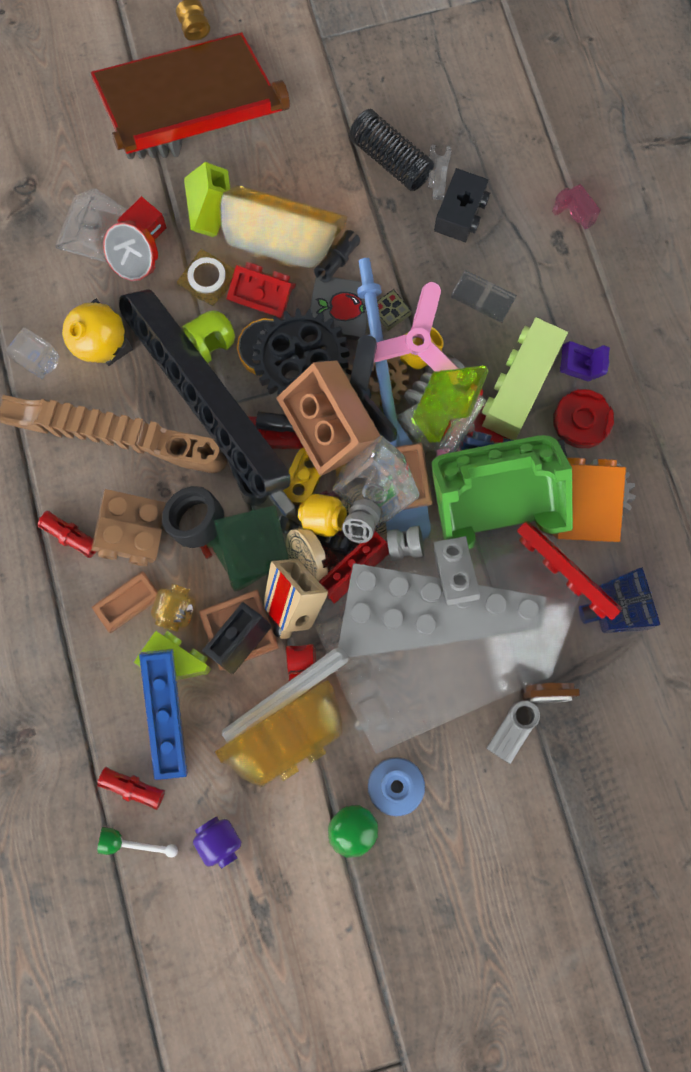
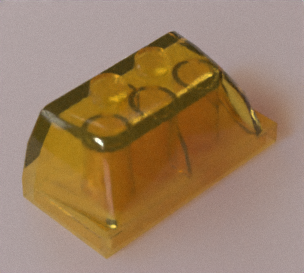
(278, 227)
(286, 738)

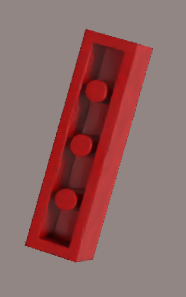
(366, 553)

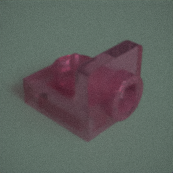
(579, 202)

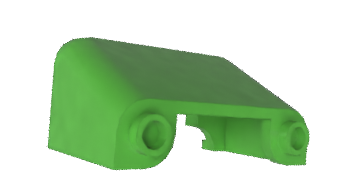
(504, 487)

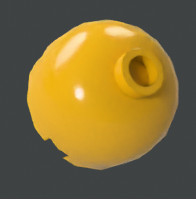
(93, 332)

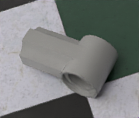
(511, 733)

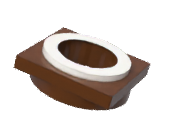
(550, 692)

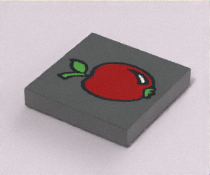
(341, 302)

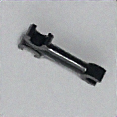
(336, 543)

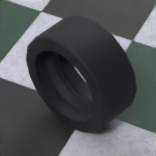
(179, 504)

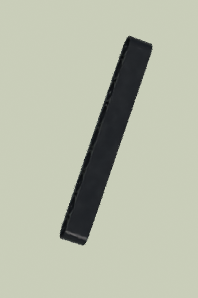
(205, 393)

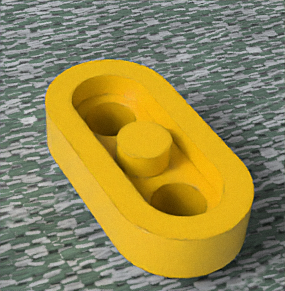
(302, 477)

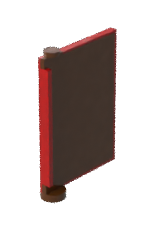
(186, 92)

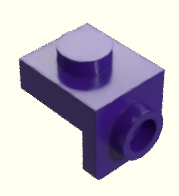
(583, 361)

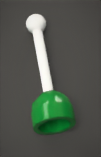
(111, 842)

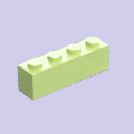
(524, 379)

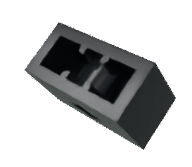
(467, 191)

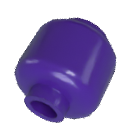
(217, 842)

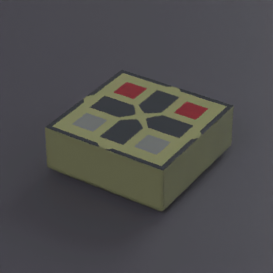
(392, 310)

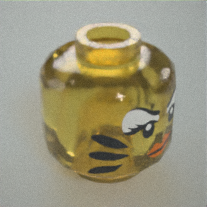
(173, 608)

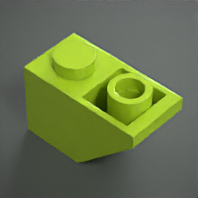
(204, 195)
(186, 664)

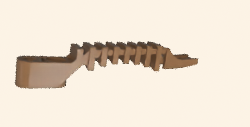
(124, 431)

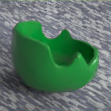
(353, 831)

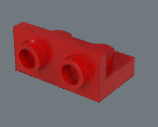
(260, 290)

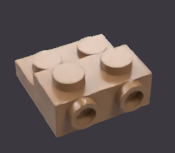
(128, 527)

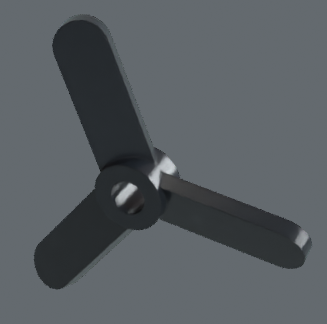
(360, 382)

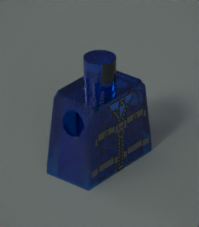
(637, 605)

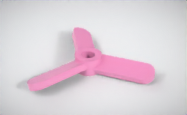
(420, 328)

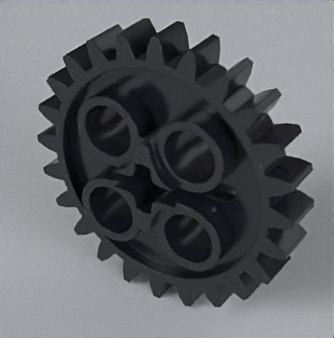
(292, 333)

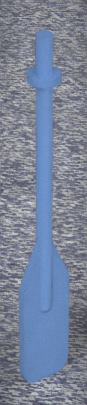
(369, 292)

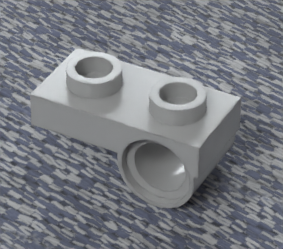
(456, 570)

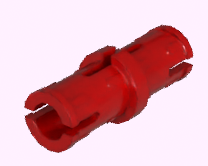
(66, 533)
(131, 788)

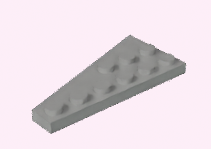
(409, 611)

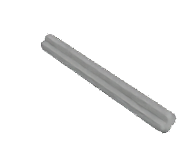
(287, 693)

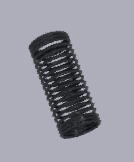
(416, 166)

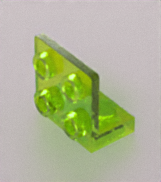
(447, 397)

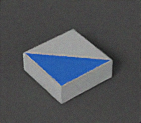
(283, 504)

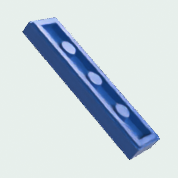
(163, 714)

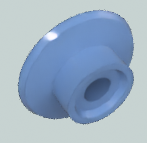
(380, 786)

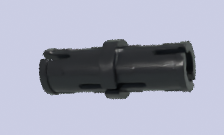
(337, 256)

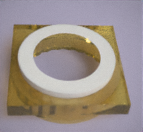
(214, 292)

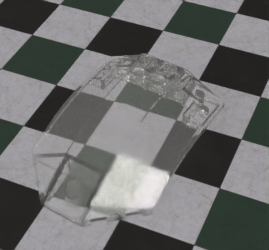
(422, 688)

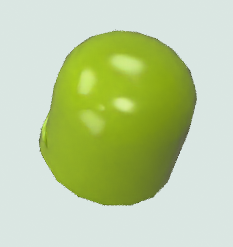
(210, 332)

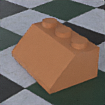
(327, 416)

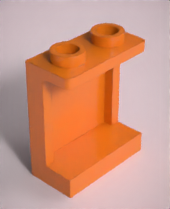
(596, 500)

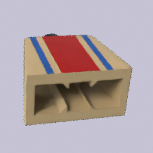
(292, 597)

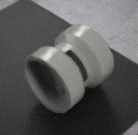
(361, 521)
(398, 542)

